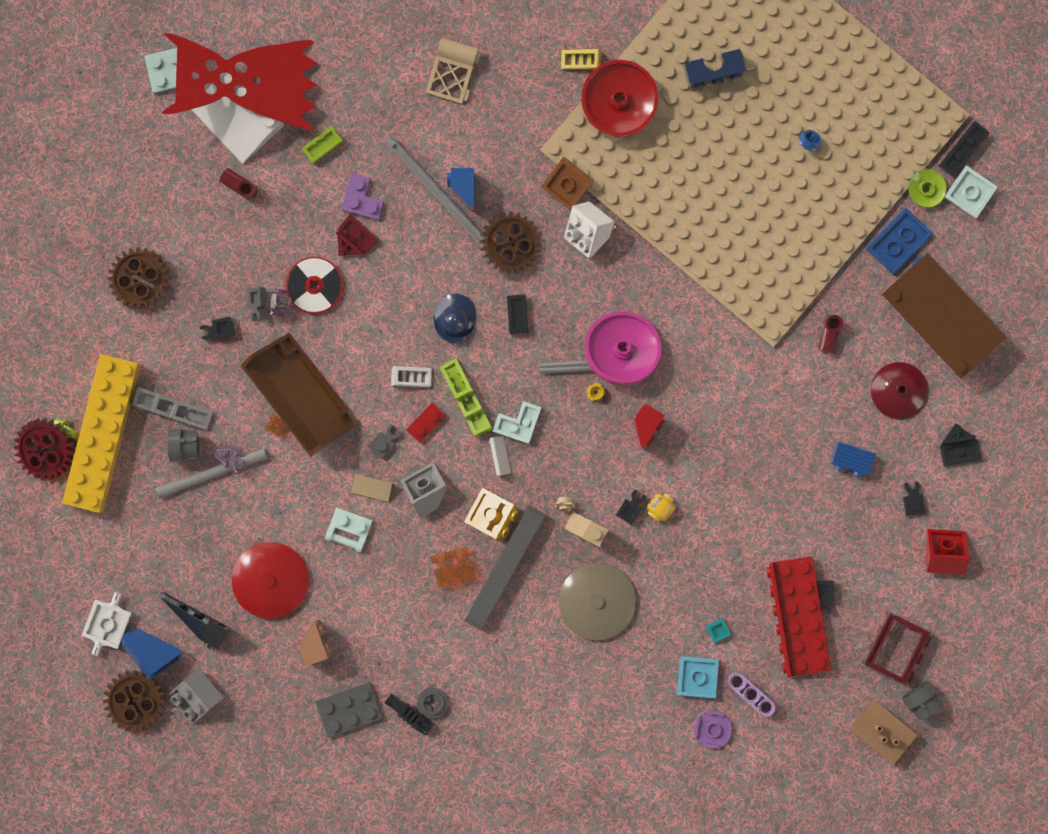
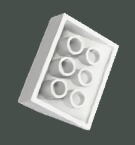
(235, 126)

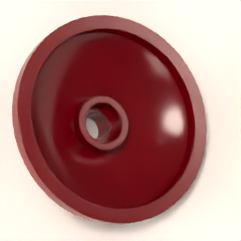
(886, 394)

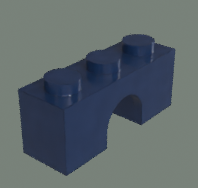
(699, 75)

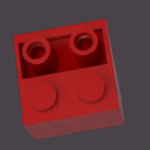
(646, 423)

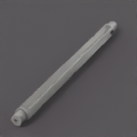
(435, 189)

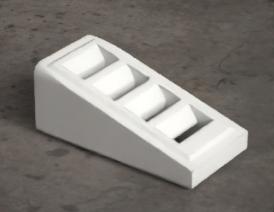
(394, 377)

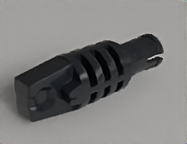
(409, 714)

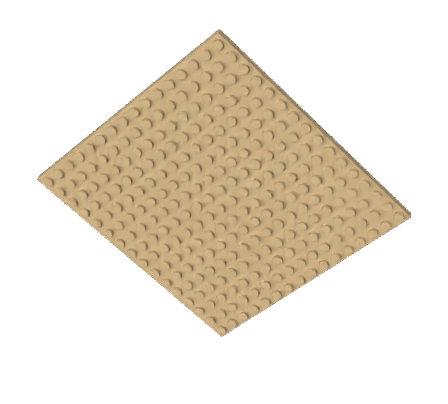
(723, 167)

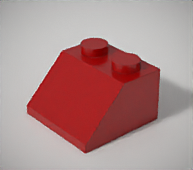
(946, 552)

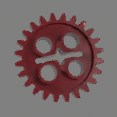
(48, 465)

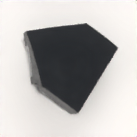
(959, 447)

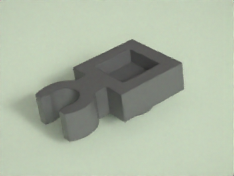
(256, 301)
(382, 444)

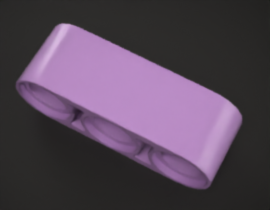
(756, 702)

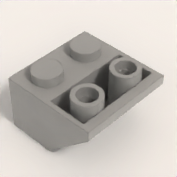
(195, 696)

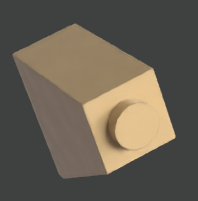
(586, 529)

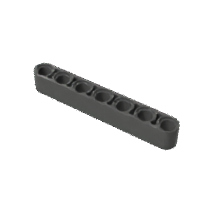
(504, 567)

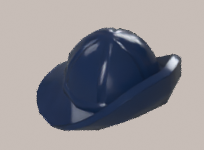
(454, 317)

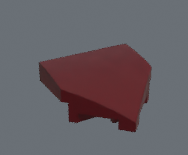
(354, 237)

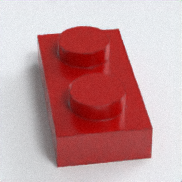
(426, 422)

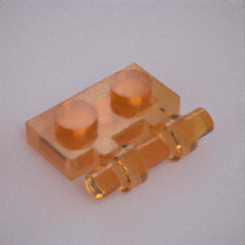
(453, 573)

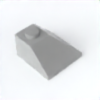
(425, 489)

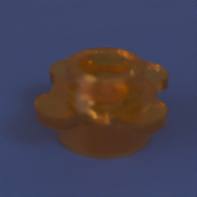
(276, 430)

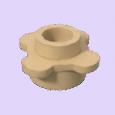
(565, 504)

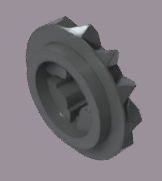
(438, 696)

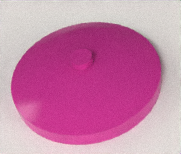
(622, 348)

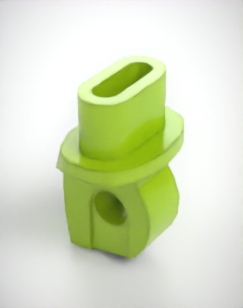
(65, 424)

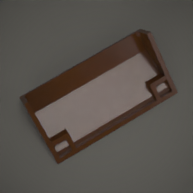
(944, 315)
(299, 394)

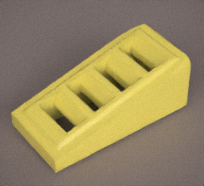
(589, 52)

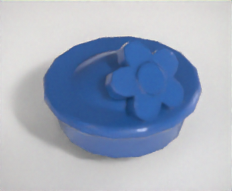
(810, 140)

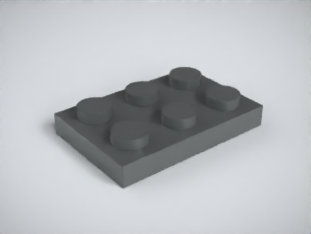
(348, 709)

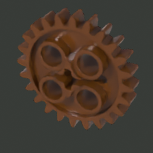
(501, 227)
(147, 263)
(119, 709)

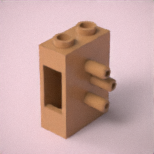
(883, 732)

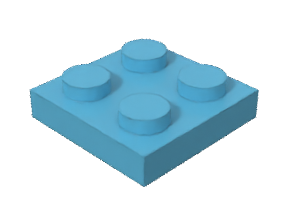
(697, 677)

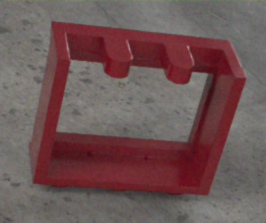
(883, 632)

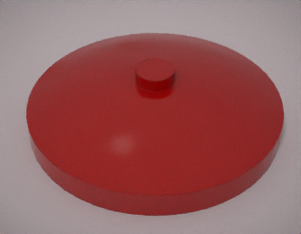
(619, 98)
(270, 580)

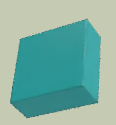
(718, 630)

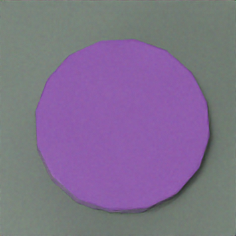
(707, 729)

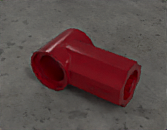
(237, 183)
(830, 336)

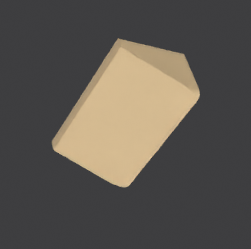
(371, 488)

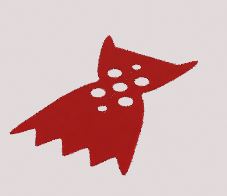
(275, 65)

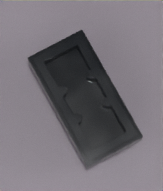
(517, 314)

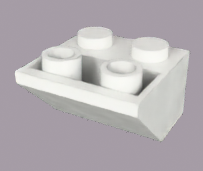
(588, 228)

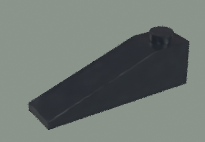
(203, 626)

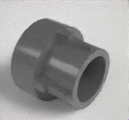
(183, 445)
(923, 700)

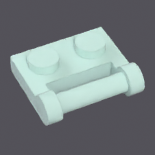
(350, 523)

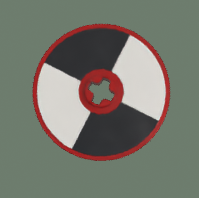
(329, 285)

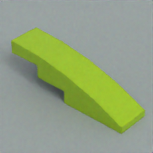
(465, 398)

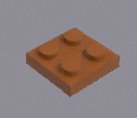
(567, 183)

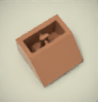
(314, 646)

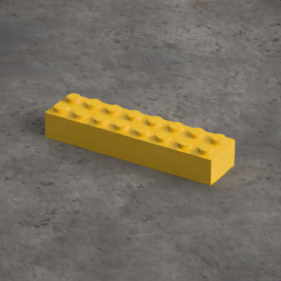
(101, 433)

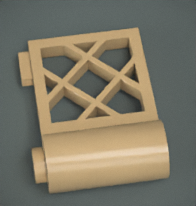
(460, 56)

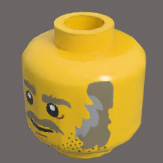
(661, 507)

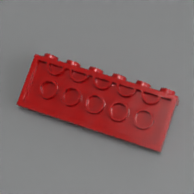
(799, 616)

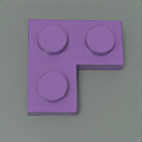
(356, 200)

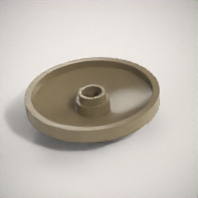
(597, 601)

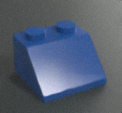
(463, 185)

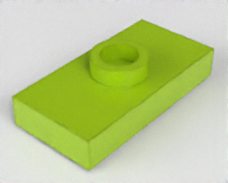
(322, 145)

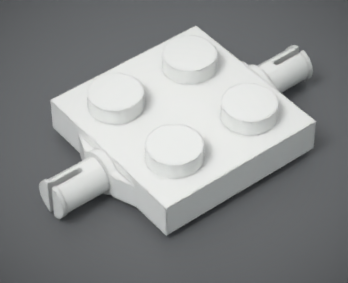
(106, 624)

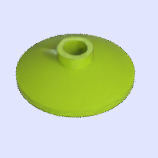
(936, 186)

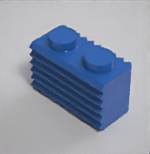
(852, 459)

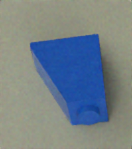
(150, 652)

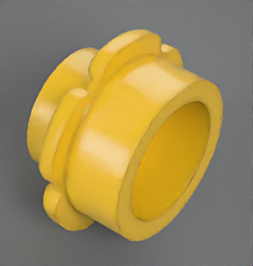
(595, 387)

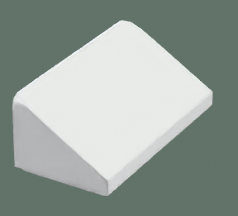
(500, 455)

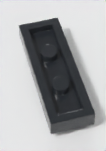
(963, 149)

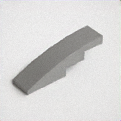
(171, 408)

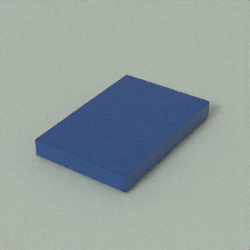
(899, 241)

